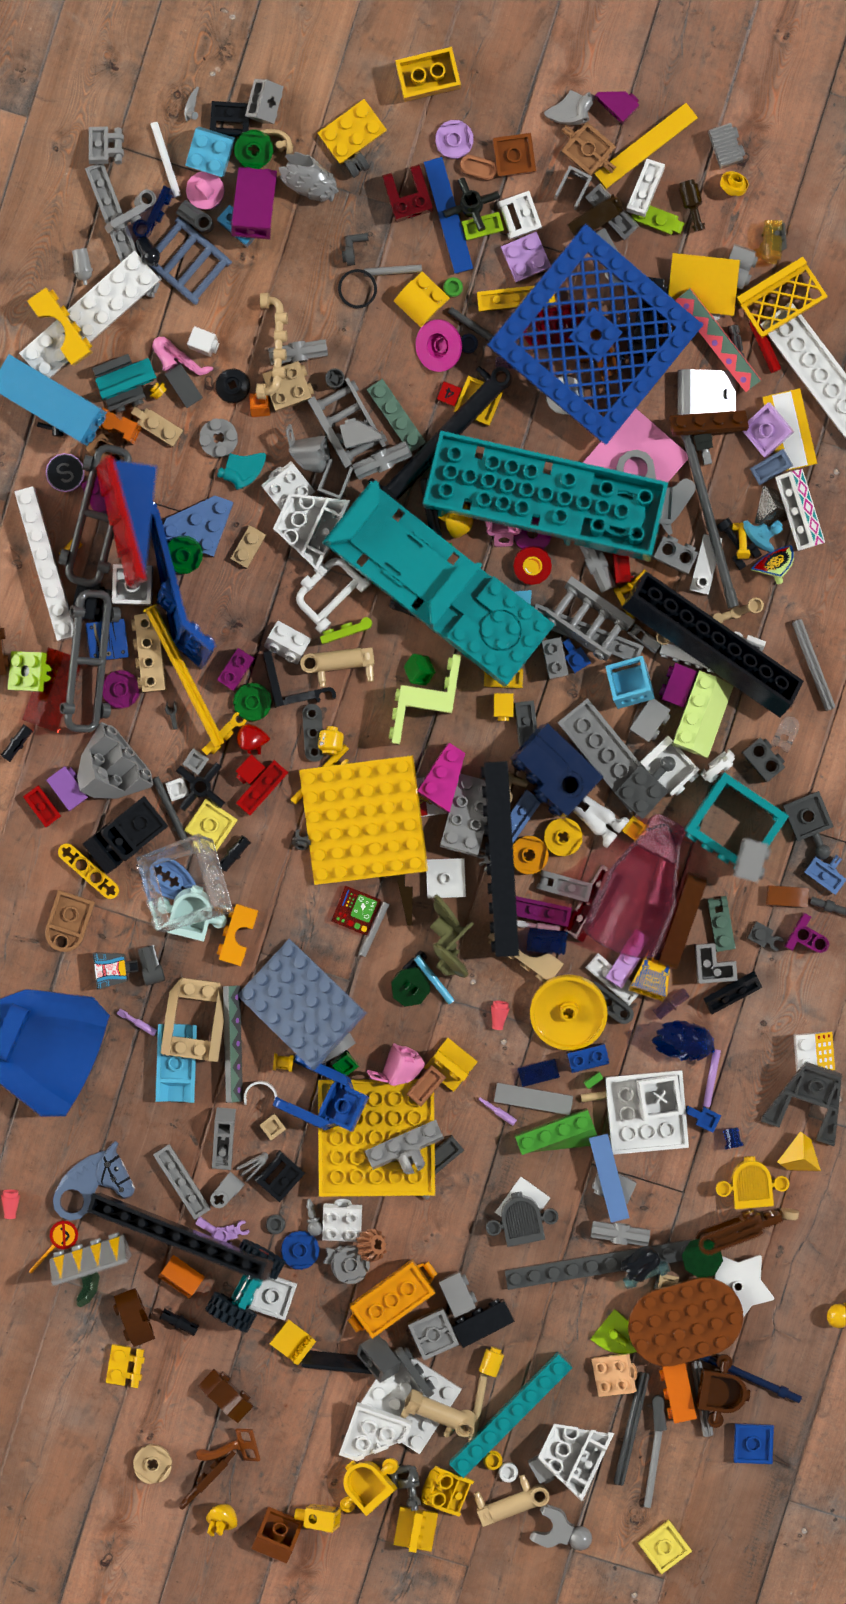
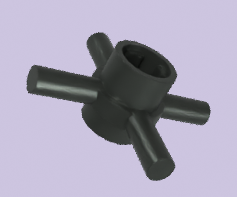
(476, 207)

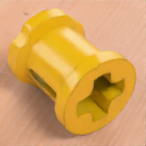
(283, 1062)

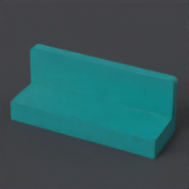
(126, 379)

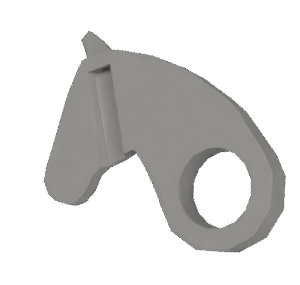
(675, 497)

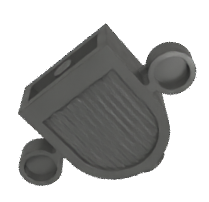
(521, 1220)

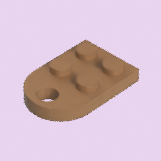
(68, 919)

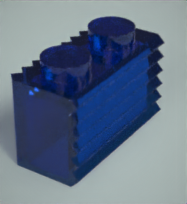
(547, 941)

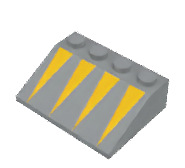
(89, 1259)

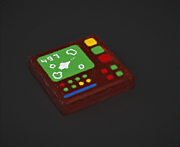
(356, 910)

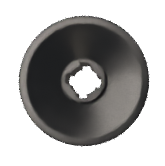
(232, 395)

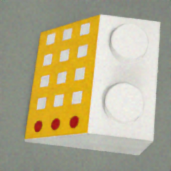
(815, 1049)

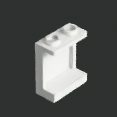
(683, 770)

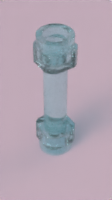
(662, 1269)

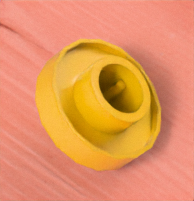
(734, 183)

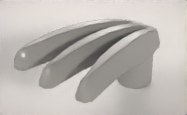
(256, 1162)

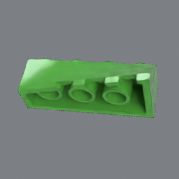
(562, 1133)

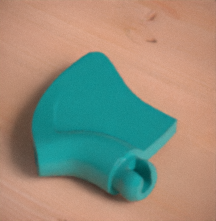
(242, 469)

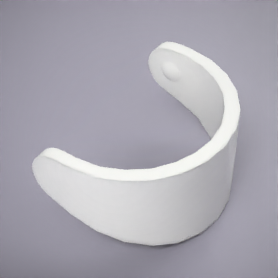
(259, 1082)

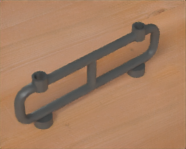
(68, 557)
(100, 709)

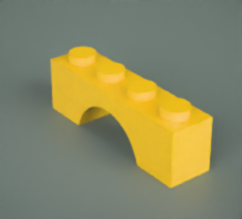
(74, 346)

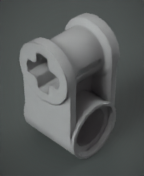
(228, 1188)

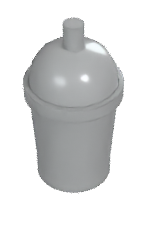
(82, 265)

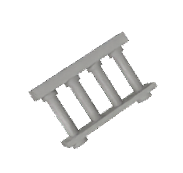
(328, 422)
(605, 610)

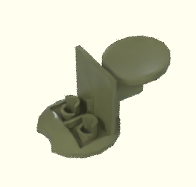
(449, 931)

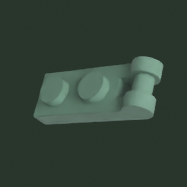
(721, 924)

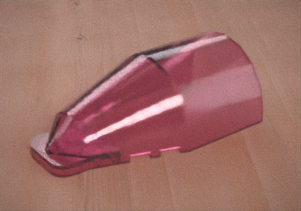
(638, 892)

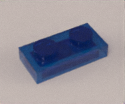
(538, 1072)

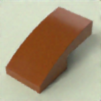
(787, 896)

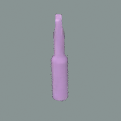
(137, 1022)
(499, 1112)

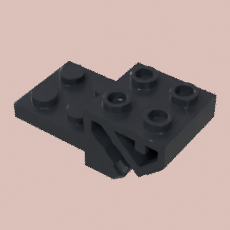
(125, 835)

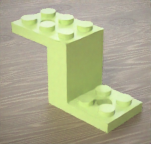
(425, 699)

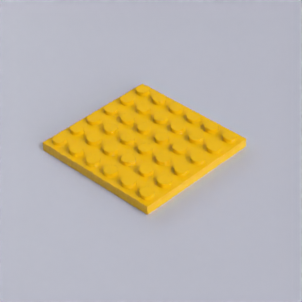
(363, 820)
(387, 1114)

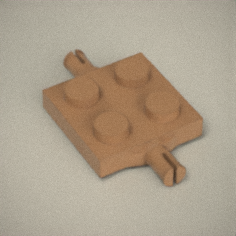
(588, 149)

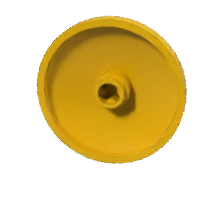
(568, 1012)

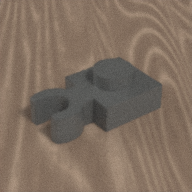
(762, 935)

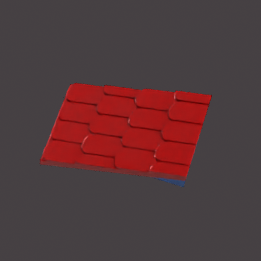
(129, 503)

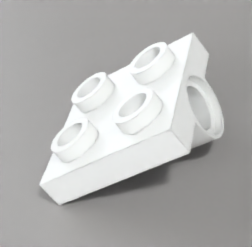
(285, 481)
(341, 1221)

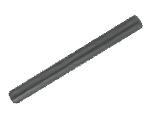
(631, 1429)

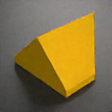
(800, 1155)

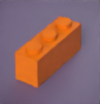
(678, 1393)

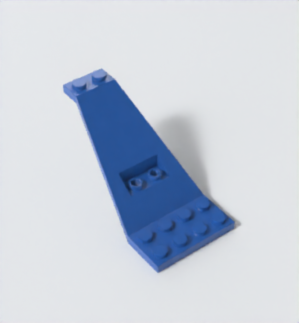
(184, 634)

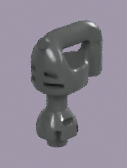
(410, 1483)

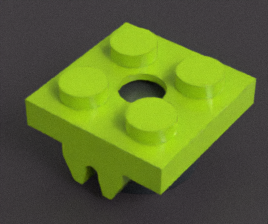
(28, 671)

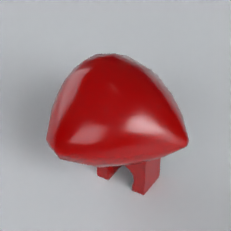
(251, 738)

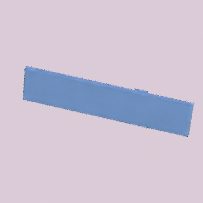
(609, 1178)

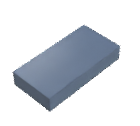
(771, 467)

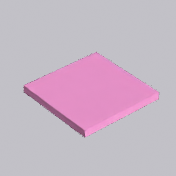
(641, 435)

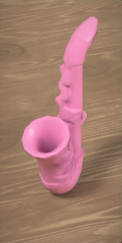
(168, 352)

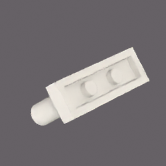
(704, 567)

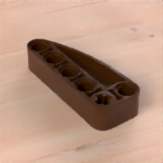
(682, 920)

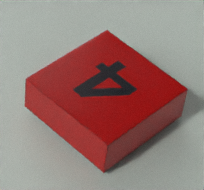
(449, 394)

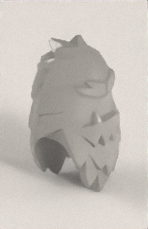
(308, 177)

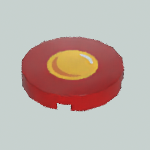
(532, 565)

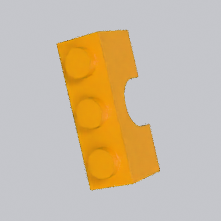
(231, 950)

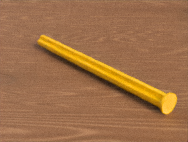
(184, 675)

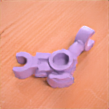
(222, 1233)

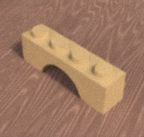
(545, 965)

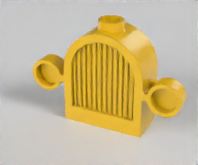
(752, 1185)
(368, 1485)

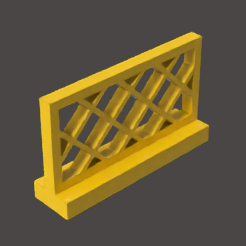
(769, 286)

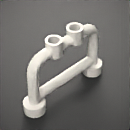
(308, 583)

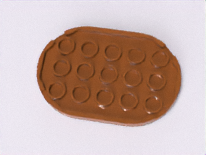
(685, 1321)

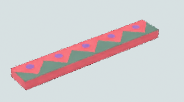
(719, 341)

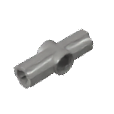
(302, 351)
(382, 460)
(598, 568)
(620, 1233)

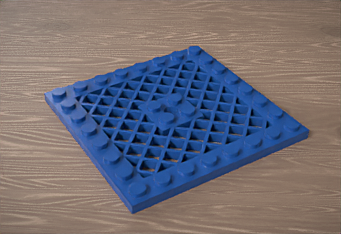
(645, 289)

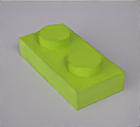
(492, 226)

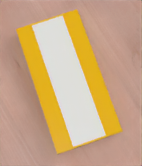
(799, 444)

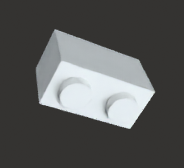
(203, 342)

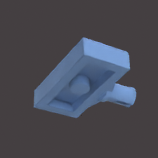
(826, 874)

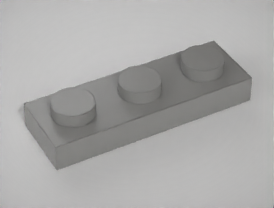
(623, 223)

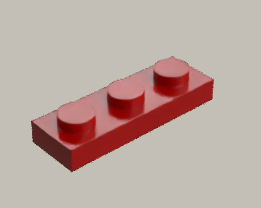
(262, 787)

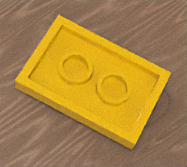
(352, 131)

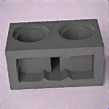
(759, 763)

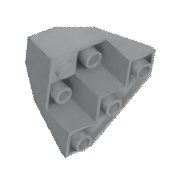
(111, 766)

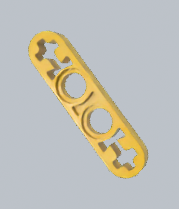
(91, 868)

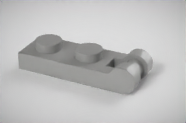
(565, 886)

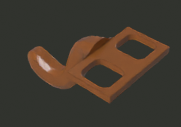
(238, 1444)

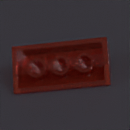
(44, 706)

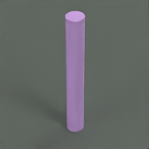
(711, 1078)

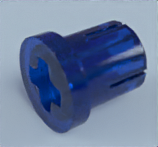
(732, 1138)

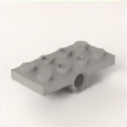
(466, 819)

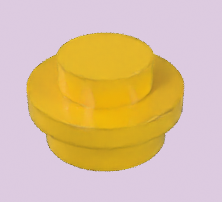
(157, 390)
(492, 1460)

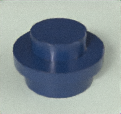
(469, 343)

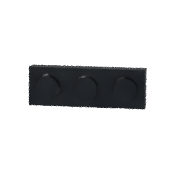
(732, 992)

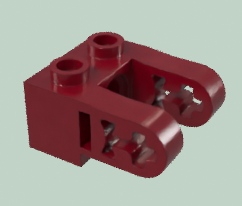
(410, 205)

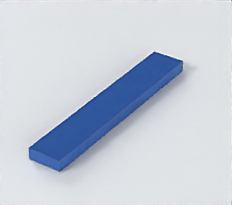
(451, 226)

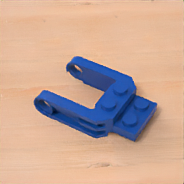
(340, 1107)

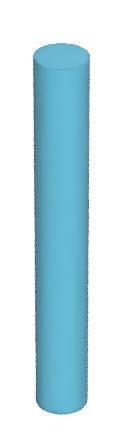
(434, 980)

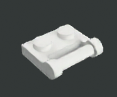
(525, 212)

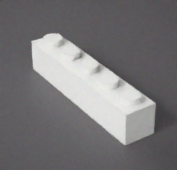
(678, 654)

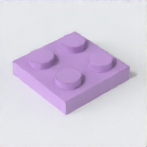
(525, 257)
(767, 430)

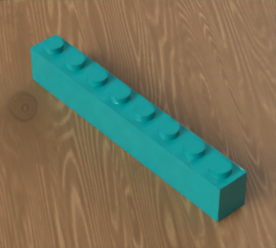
(510, 1415)

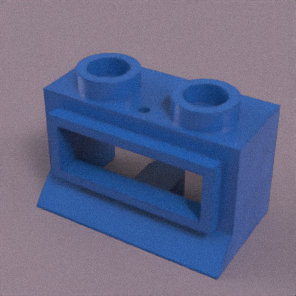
(588, 1058)

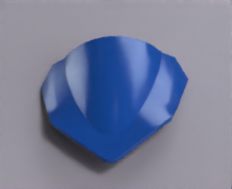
(49, 1047)

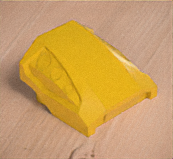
(445, 1490)

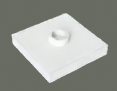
(446, 878)
(274, 1297)

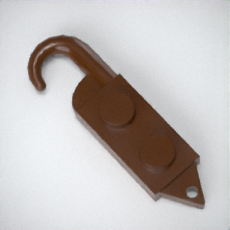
(205, 1479)

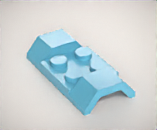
(175, 1074)

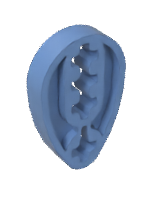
(176, 870)

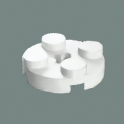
(722, 761)

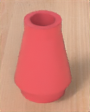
(499, 1013)
(10, 1203)

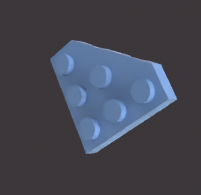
(202, 522)

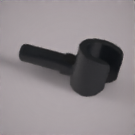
(55, 431)

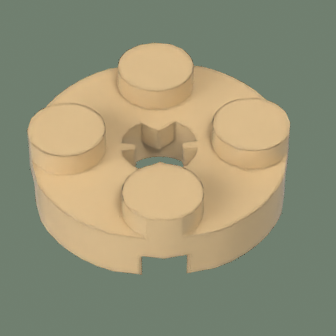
(163, 1460)

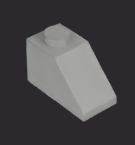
(359, 433)

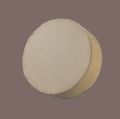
(789, 1214)

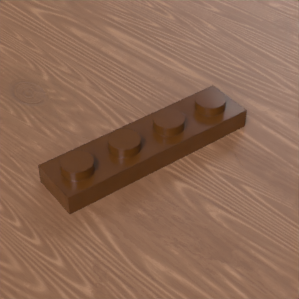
(708, 423)

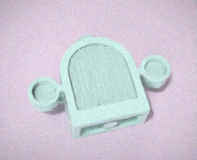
(189, 901)

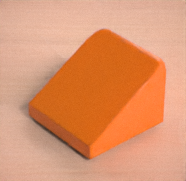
(259, 407)

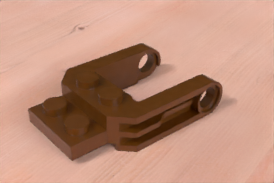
(737, 1229)

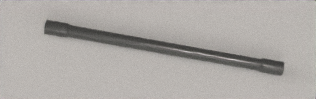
(729, 591)

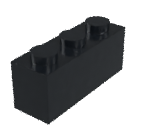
(482, 1322)

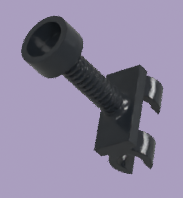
(725, 526)

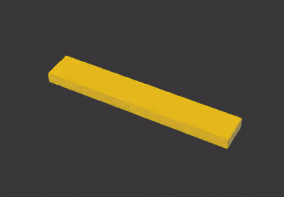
(647, 145)

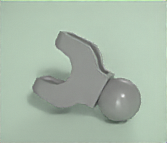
(562, 1531)

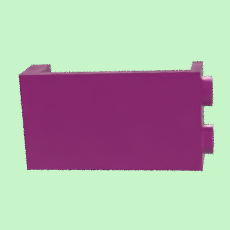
(253, 203)

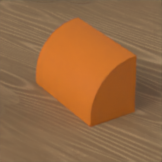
(181, 1276)

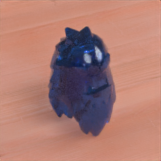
(684, 1041)

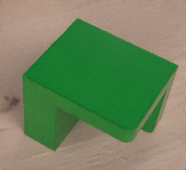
(419, 669)

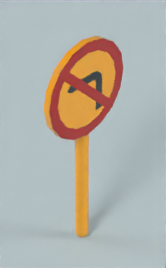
(63, 1236)

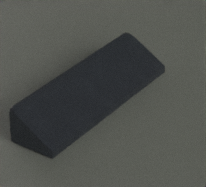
(334, 1362)

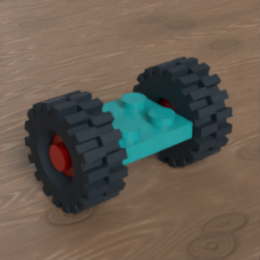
(234, 1309)

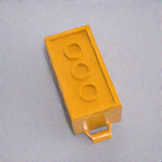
(392, 1298)

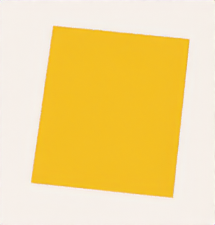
(710, 279)

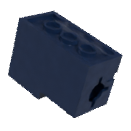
(557, 769)

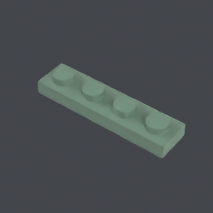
(396, 415)

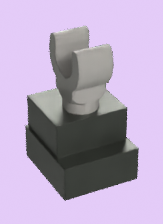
(703, 443)

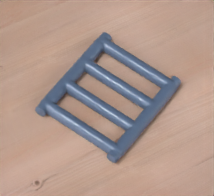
(209, 249)

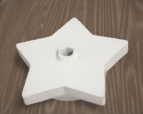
(749, 1276)

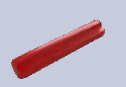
(766, 349)

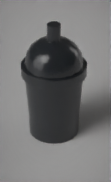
(147, 251)

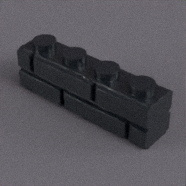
(647, 316)

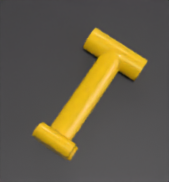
(743, 552)

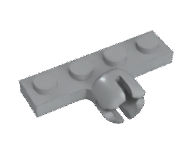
(405, 1148)

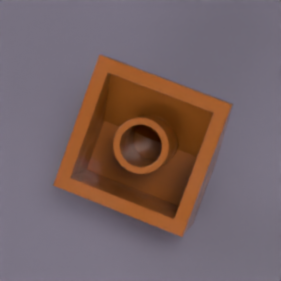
(277, 1535)

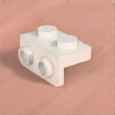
(287, 642)

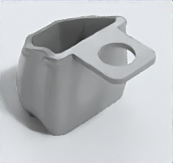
(310, 452)

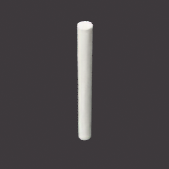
(165, 159)

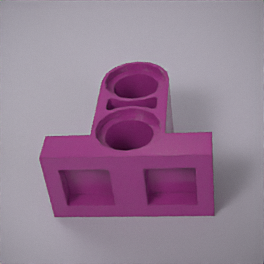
(811, 938)

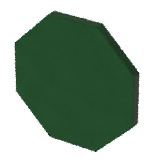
(410, 987)
(699, 1263)

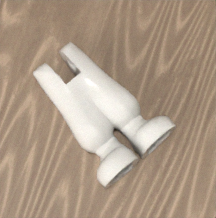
(596, 819)

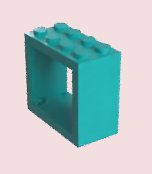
(724, 780)

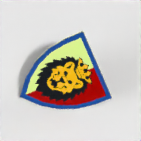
(776, 563)

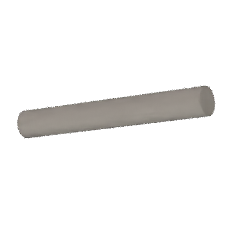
(394, 270)
(374, 928)

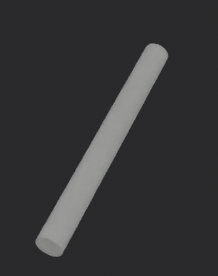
(653, 1469)

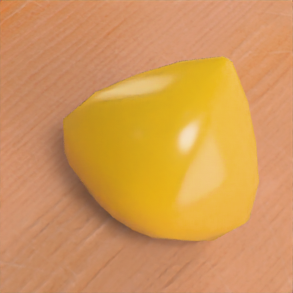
(457, 524)
(221, 1518)

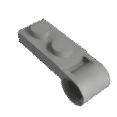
(134, 214)

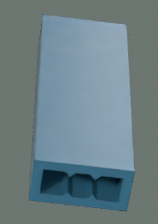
(50, 400)

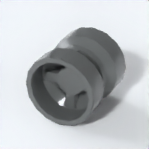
(361, 164)
(332, 378)

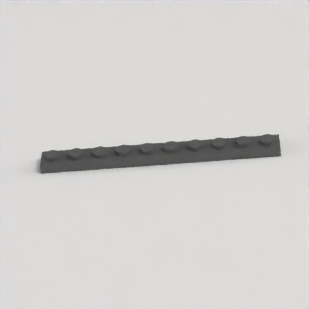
(586, 1265)

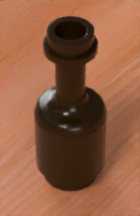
(692, 200)

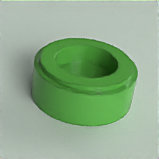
(453, 287)

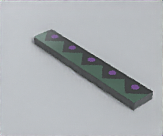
(232, 1044)

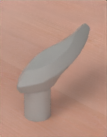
(190, 106)

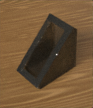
(770, 507)

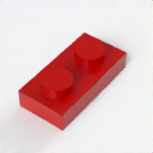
(42, 806)

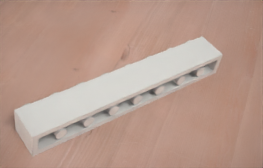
(45, 563)

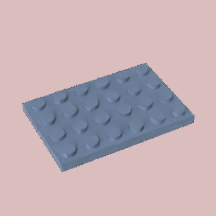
(301, 1004)

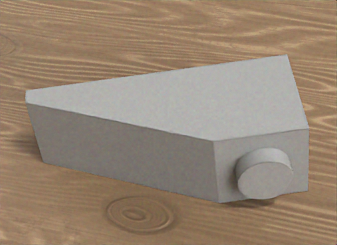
(223, 1138)

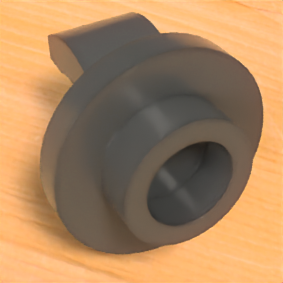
(299, 842)

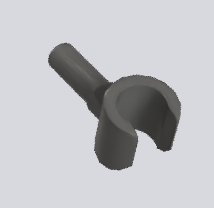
(171, 711)

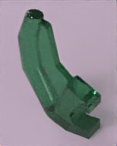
(89, 1289)

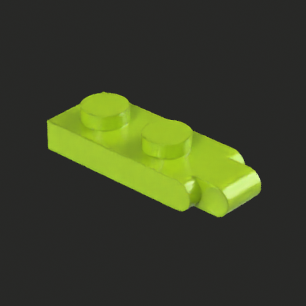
(660, 220)

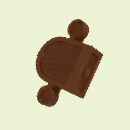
(720, 1391)

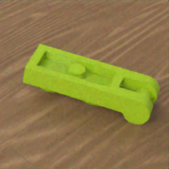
(347, 630)

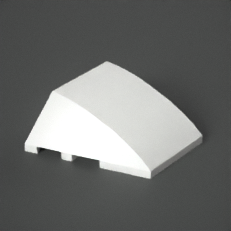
(307, 522)
(574, 1455)

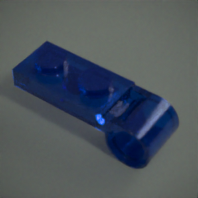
(156, 214)

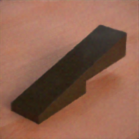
(406, 896)

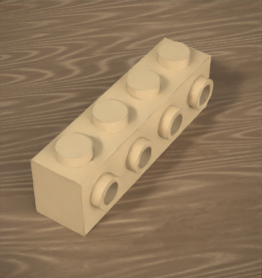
(150, 655)

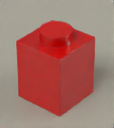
(250, 770)

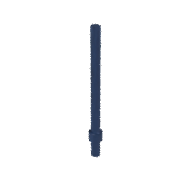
(781, 1391)

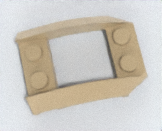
(192, 1047)

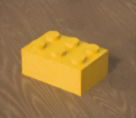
(428, 74)

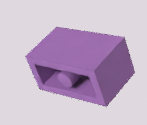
(67, 787)

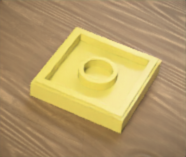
(211, 823)
(665, 1546)

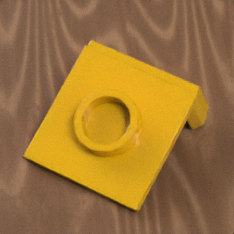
(293, 1342)

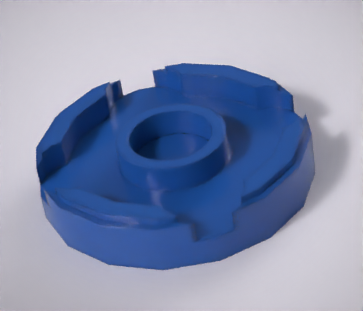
(300, 1250)

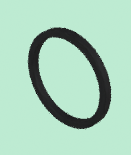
(374, 283)

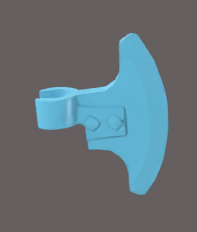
(761, 534)

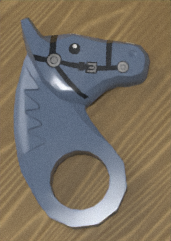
(97, 1169)

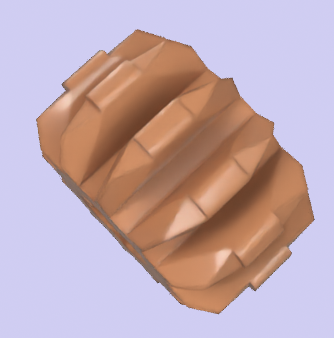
(371, 1245)

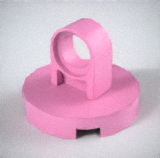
(205, 190)

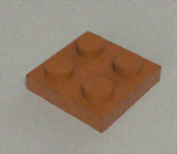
(514, 155)

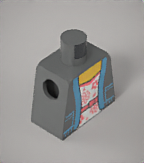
(112, 968)

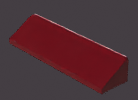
(579, 916)

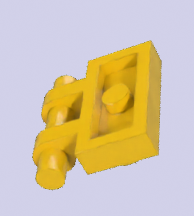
(119, 1363)

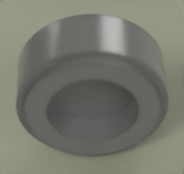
(275, 1224)

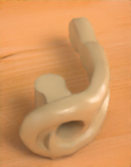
(281, 145)

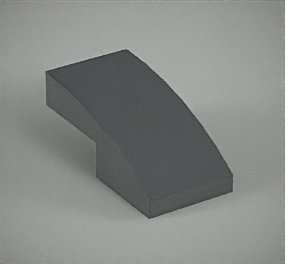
(183, 385)

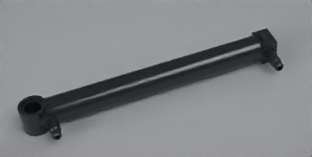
(456, 424)

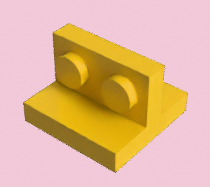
(452, 1063)
(415, 1529)

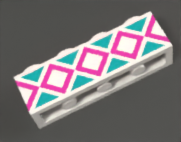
(800, 509)

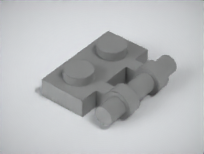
(99, 145)

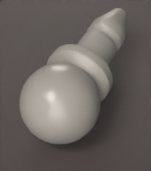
(314, 1227)

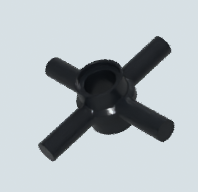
(194, 793)

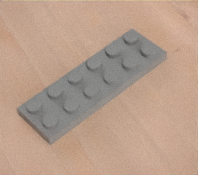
(600, 744)

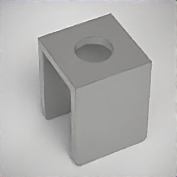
(580, 174)
(330, 494)

